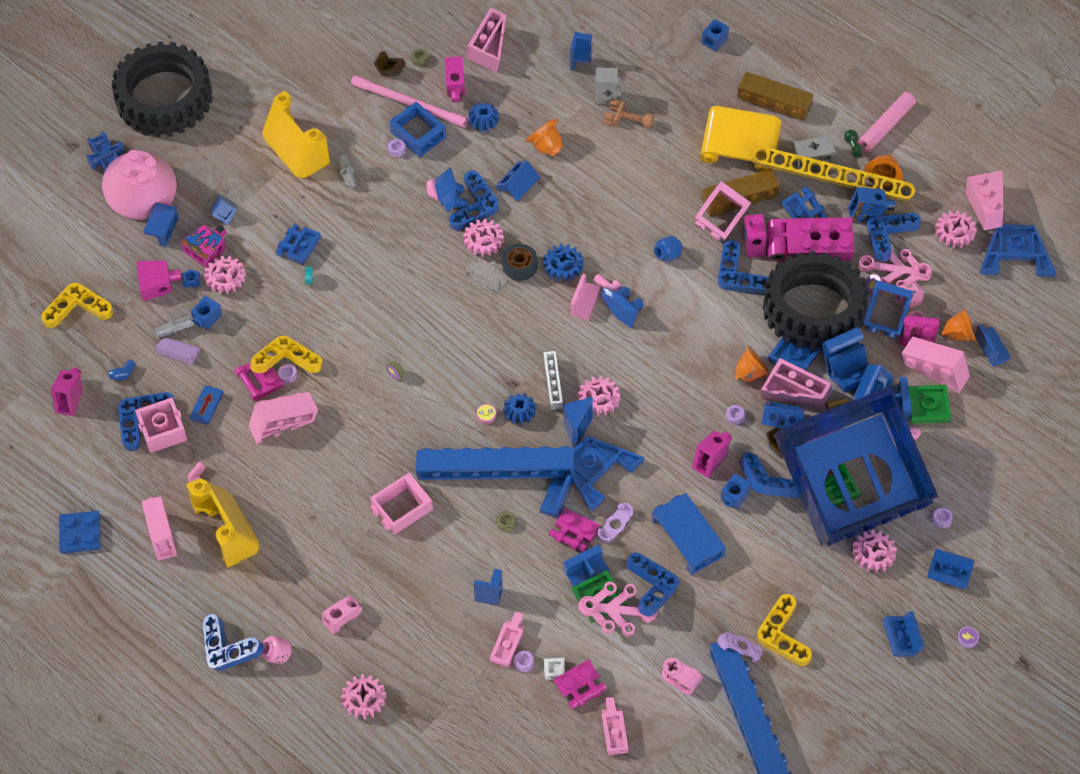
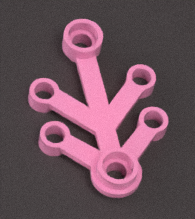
(897, 268)
(613, 609)

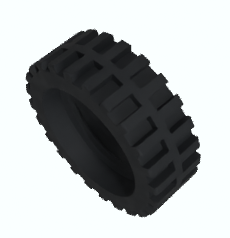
(156, 60)
(819, 271)

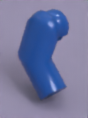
(122, 373)

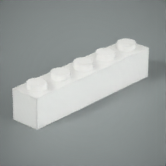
(553, 380)

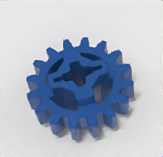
(563, 262)

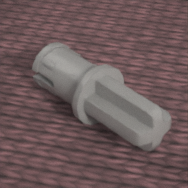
(346, 171)
(174, 326)

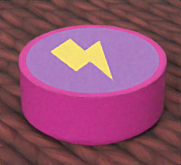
(871, 281)

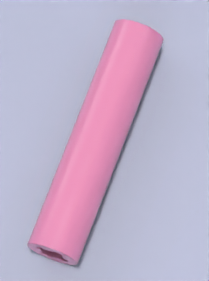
(887, 121)

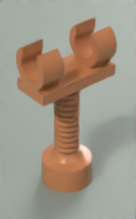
(618, 107)

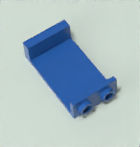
(689, 532)

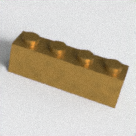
(775, 96)
(753, 187)

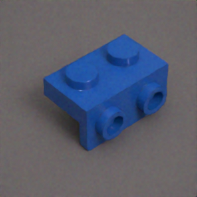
(950, 569)
(903, 635)

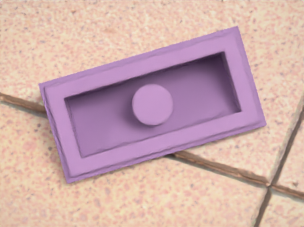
(177, 350)

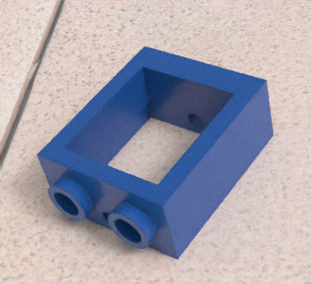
(428, 140)
(895, 290)
(779, 413)

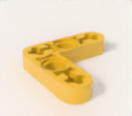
(73, 300)
(285, 347)
(777, 636)

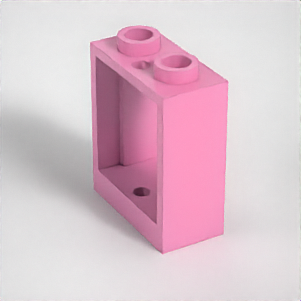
(731, 195)
(404, 483)
(159, 528)

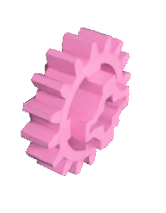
(955, 229)
(484, 238)
(224, 274)
(601, 397)
(867, 544)
(372, 700)

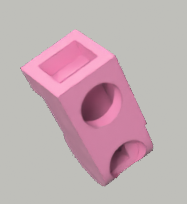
(341, 613)

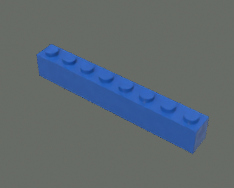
(495, 463)
(748, 711)

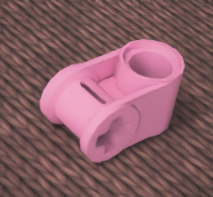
(681, 676)

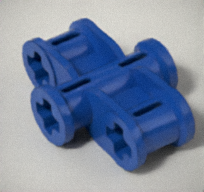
(103, 151)

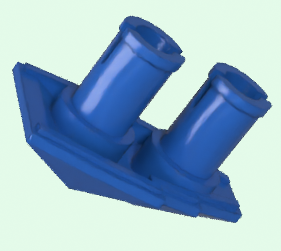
(448, 189)
(620, 306)

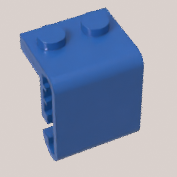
(846, 359)

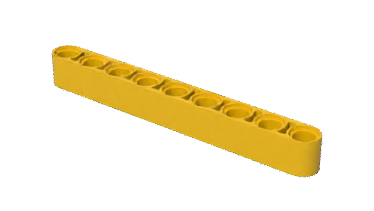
(823, 175)

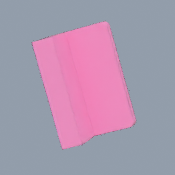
(584, 299)

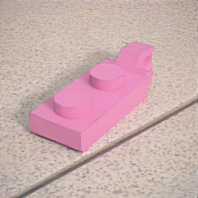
(508, 641)
(614, 729)

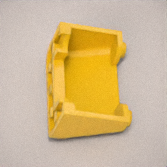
(737, 135)
(299, 151)
(234, 537)

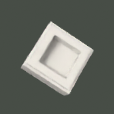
(554, 667)

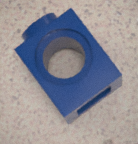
(715, 35)
(205, 306)
(738, 485)

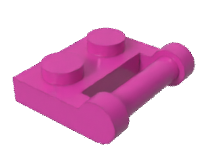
(926, 329)
(268, 381)

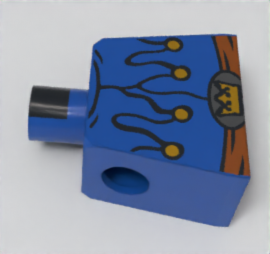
(868, 204)

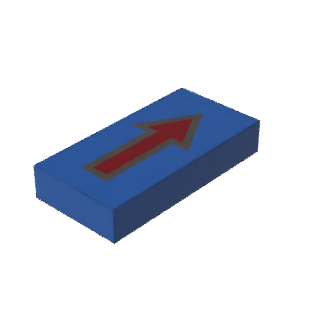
(206, 405)

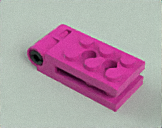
(795, 236)

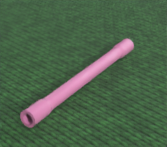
(365, 84)

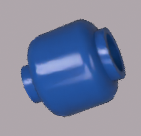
(668, 248)

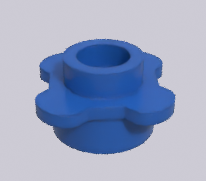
(191, 274)

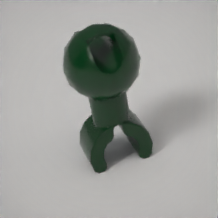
(851, 137)

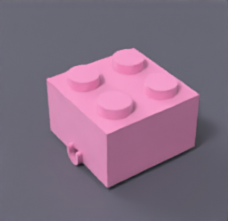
(161, 425)

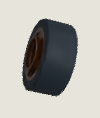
(523, 254)

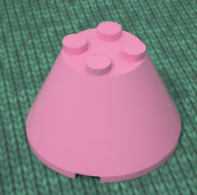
(138, 182)

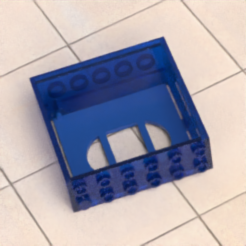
(813, 460)

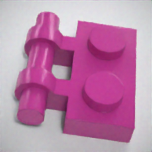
(577, 526)
(576, 678)

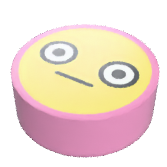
(486, 414)

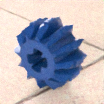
(483, 116)
(519, 408)

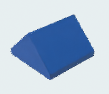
(874, 379)
(578, 418)

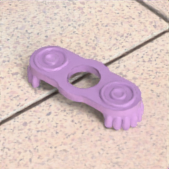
(623, 515)
(730, 640)

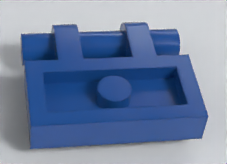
(797, 209)
(302, 246)

